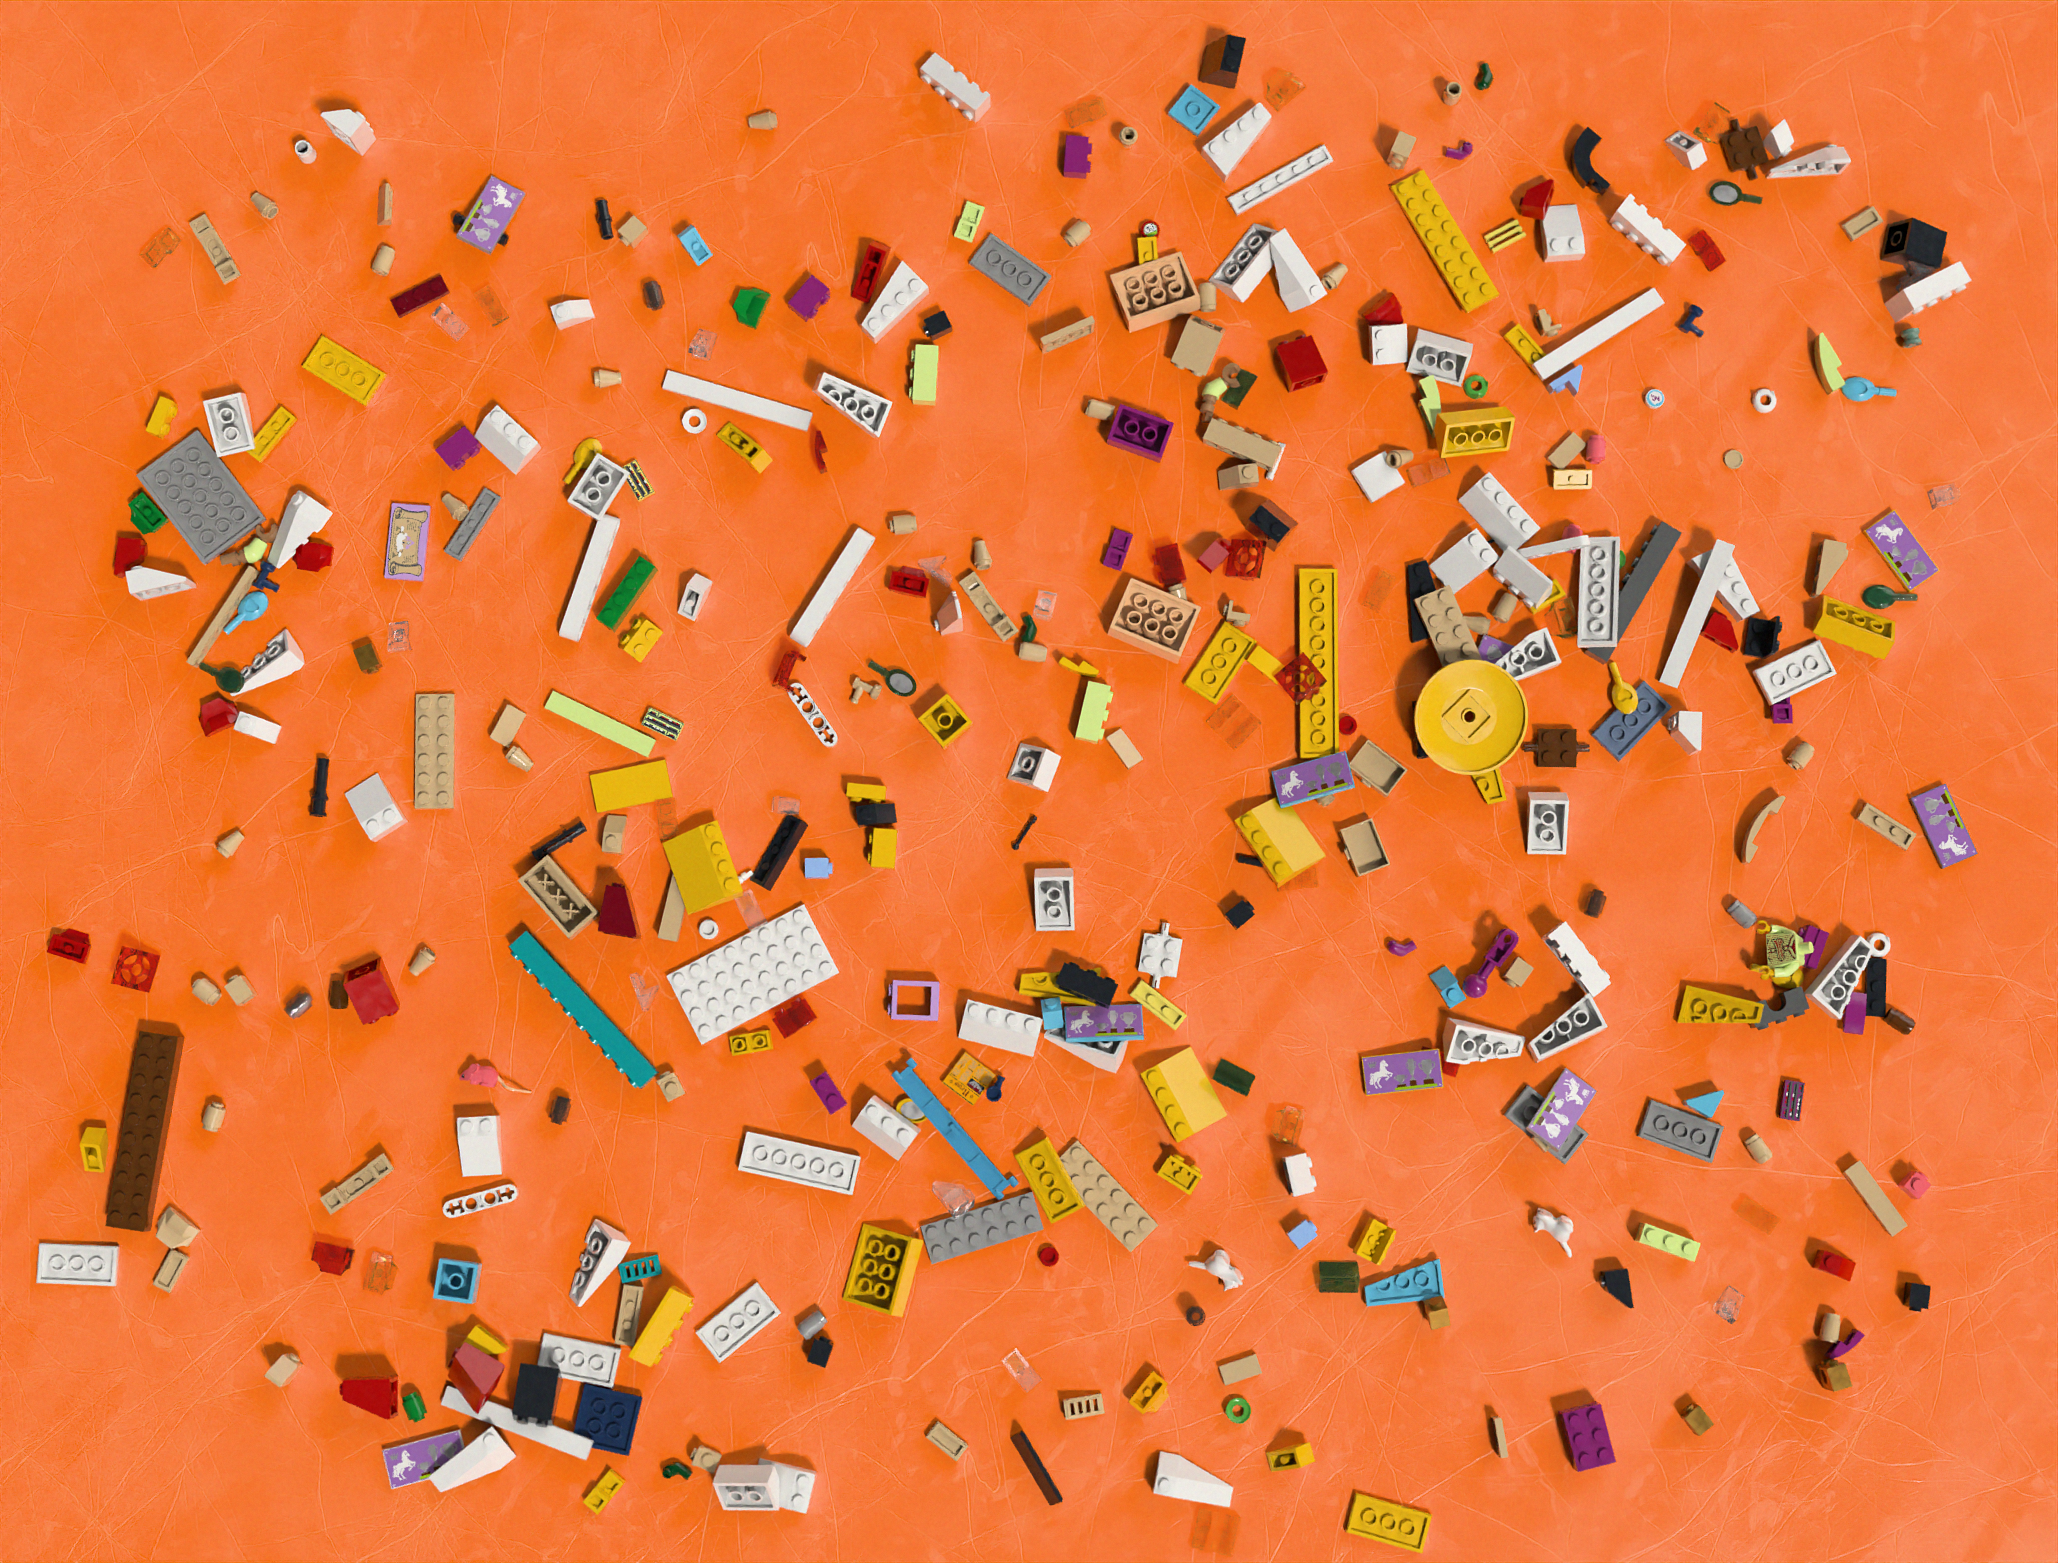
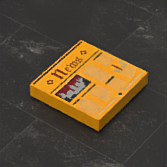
(969, 1078)

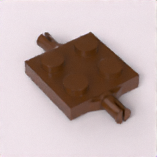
(1744, 149)
(1556, 747)

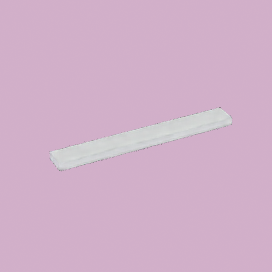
(1598, 334)
(737, 400)
(1697, 613)
(502, 1417)

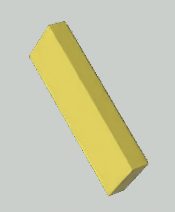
(1158, 1005)

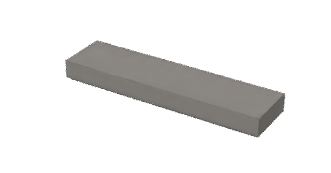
(472, 524)

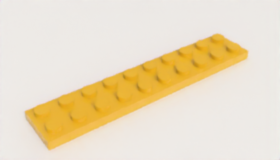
(1320, 644)

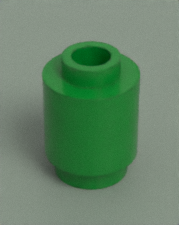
(414, 1407)

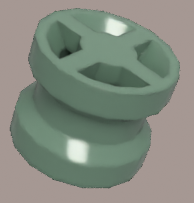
(1911, 337)

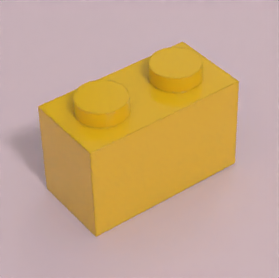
(883, 848)

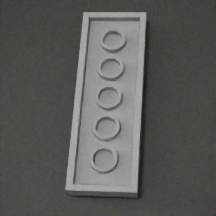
(982, 1227)

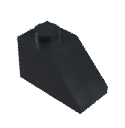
(876, 814)
(1617, 1285)

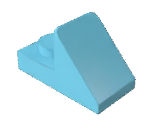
(694, 245)
(1447, 987)

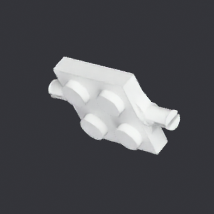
(1160, 955)

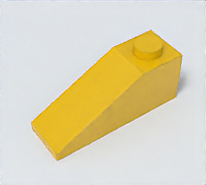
(745, 447)

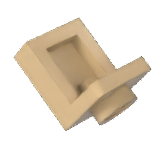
(1238, 619)

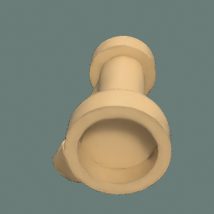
(862, 686)

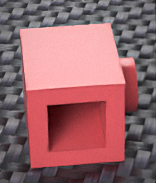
(1914, 1184)

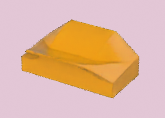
(1150, 1394)

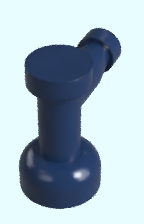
(1694, 312)
(262, 582)
(994, 1093)

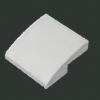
(1377, 477)

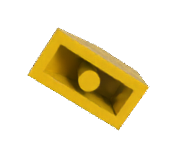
(94, 1149)
(485, 1341)
(1290, 1457)

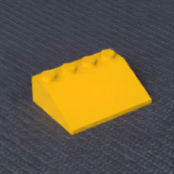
(1279, 840)
(703, 868)
(1183, 1094)
(883, 1270)

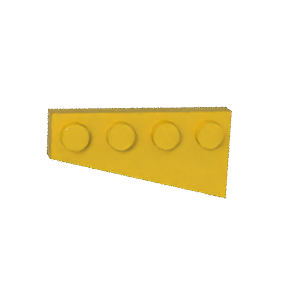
(1491, 786)
(1043, 986)
(1713, 1007)

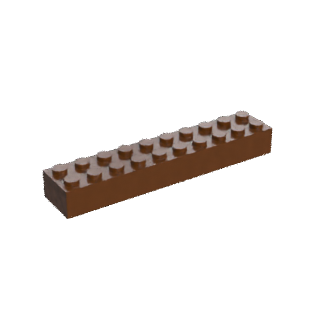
(144, 1131)

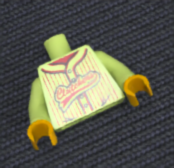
(1784, 951)

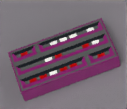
(1791, 1100)

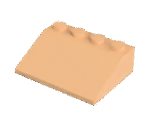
(1155, 293)
(1154, 620)

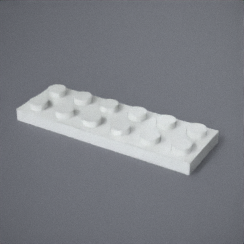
(1599, 593)
(799, 1163)

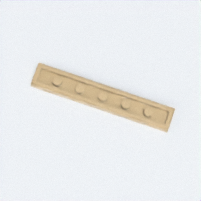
(223, 617)

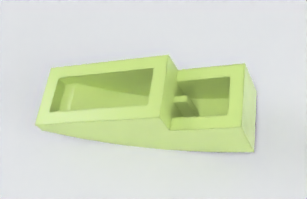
(1827, 365)
(1430, 404)

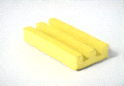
(1517, 229)

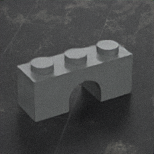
(1792, 1003)

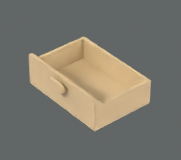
(1376, 768)
(1364, 848)

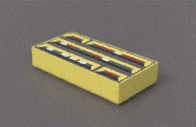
(638, 481)

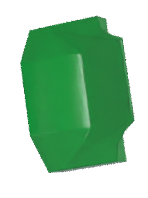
(751, 306)
(146, 514)

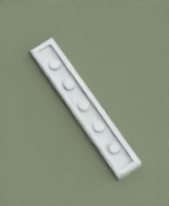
(1280, 180)

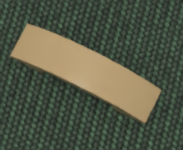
(215, 249)
(988, 607)
(1748, 848)
(357, 1184)

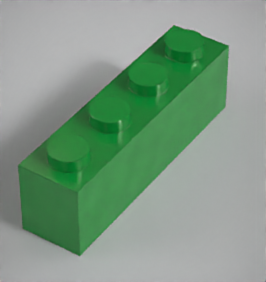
(627, 594)

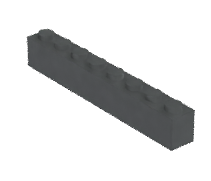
(1639, 582)

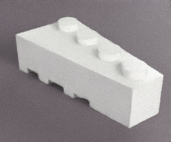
(955, 88)
(1234, 142)
(1928, 292)
(896, 300)
(856, 404)
(1732, 589)
(1576, 959)

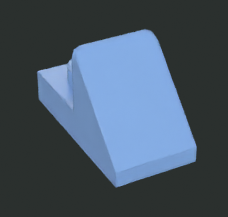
(1570, 379)

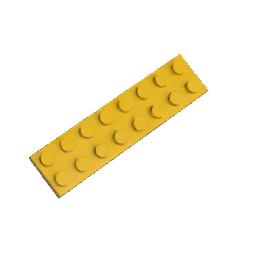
(1444, 241)

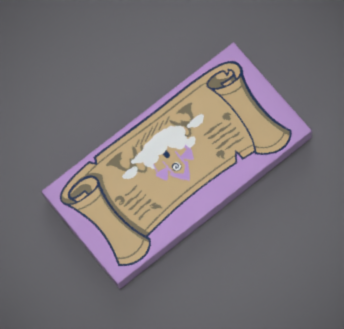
(407, 542)

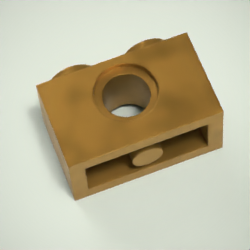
(1833, 1375)

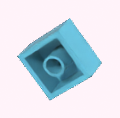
(457, 1280)

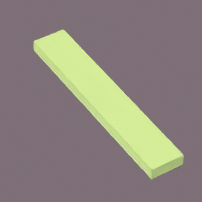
(600, 724)

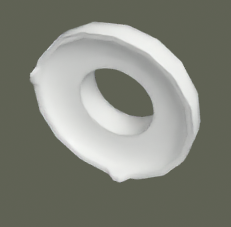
(1759, 406)
(694, 412)
(1886, 940)

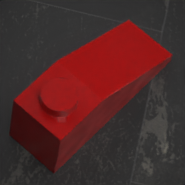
(871, 271)

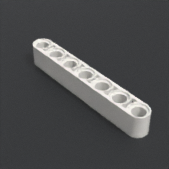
(589, 577)
(832, 587)

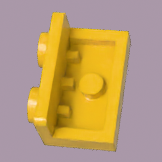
(640, 638)
(1180, 1174)
(1374, 1241)

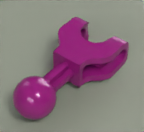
(1498, 951)

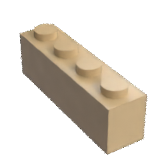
(1242, 444)

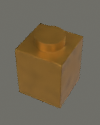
(368, 659)
(1436, 1312)
(1696, 1419)

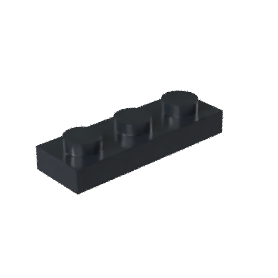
(1876, 987)

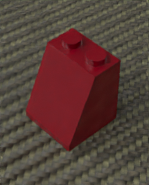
(618, 913)

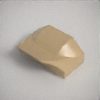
(175, 1229)

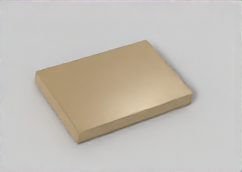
(1067, 334)

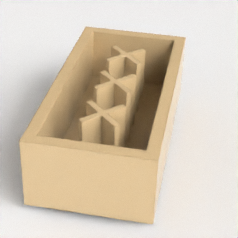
(559, 897)

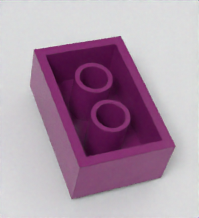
(1140, 433)
(1587, 1436)

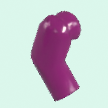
(1460, 153)
(1400, 950)

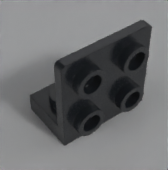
(1762, 637)

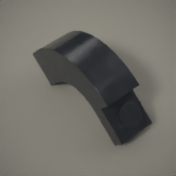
(1581, 164)

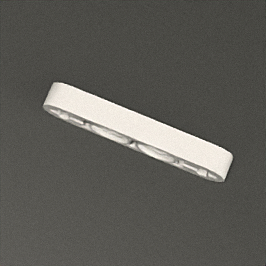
(1554, 547)
(811, 716)
(480, 1199)

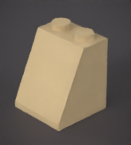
(1198, 345)

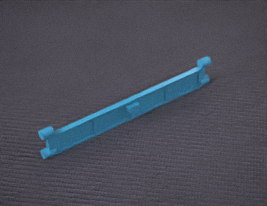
(952, 1131)

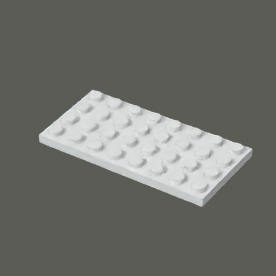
(752, 974)

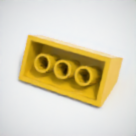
(1474, 431)
(1854, 627)
(661, 1326)

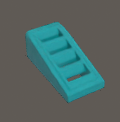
(622, 1268)

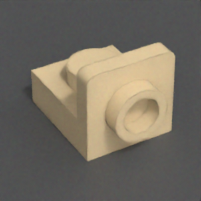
(1544, 324)
(670, 1086)
(705, 1458)

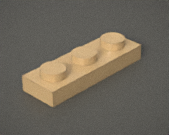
(1886, 826)
(629, 1315)

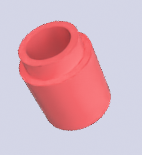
(1595, 449)
(1570, 532)

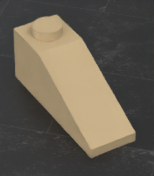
(1829, 559)

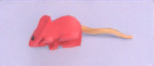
(485, 1076)

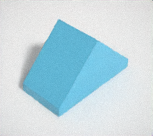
(1705, 1104)

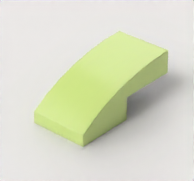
(969, 222)

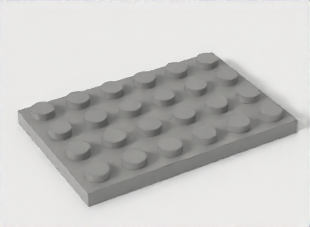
(201, 497)

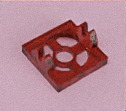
(1246, 544)
(785, 669)
(1292, 669)
(146, 984)

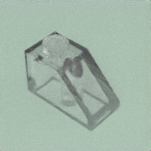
(751, 910)
(954, 1197)
(1021, 1370)

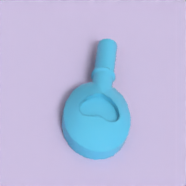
(1861, 389)
(250, 609)

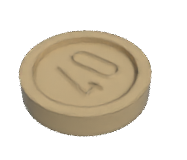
(1733, 459)

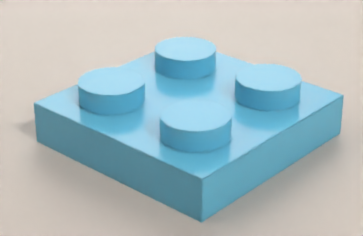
(1194, 110)

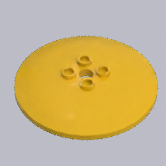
(1497, 722)

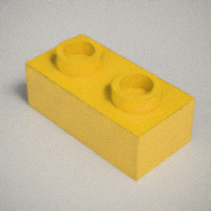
(160, 420)
(874, 793)

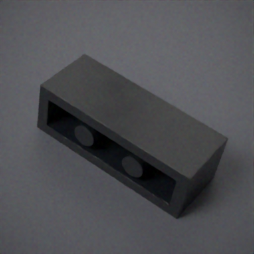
(1086, 985)

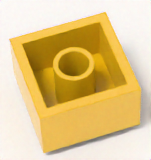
(945, 721)

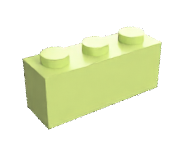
(924, 374)
(1094, 712)
(1667, 1242)

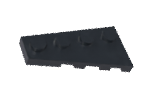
(1420, 584)

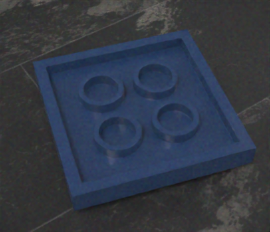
(608, 1418)

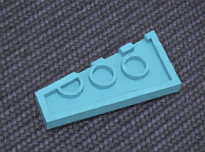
(1408, 1286)

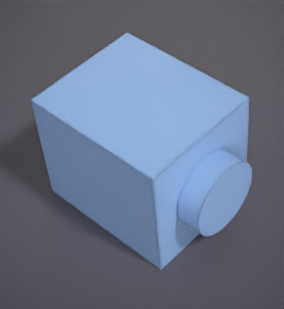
(818, 868)
(1302, 1233)

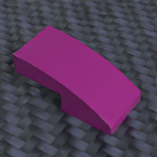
(1118, 549)
(1782, 712)
(1855, 1014)
(1840, 1348)

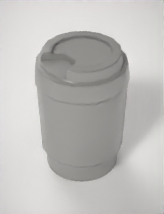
(1742, 914)
(812, 1324)

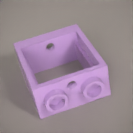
(934, 1012)

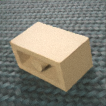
(1401, 150)

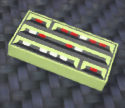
(663, 724)

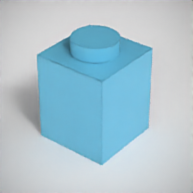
(1052, 1013)

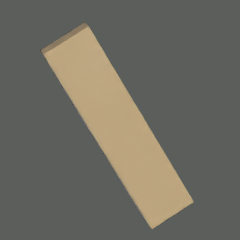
(673, 914)
(1875, 1198)

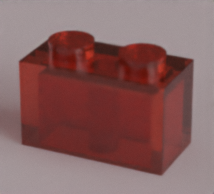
(1170, 565)
(794, 1018)

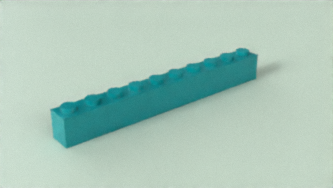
(583, 1009)

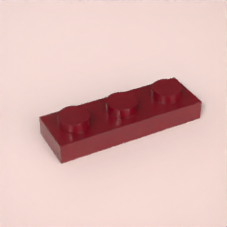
(420, 296)

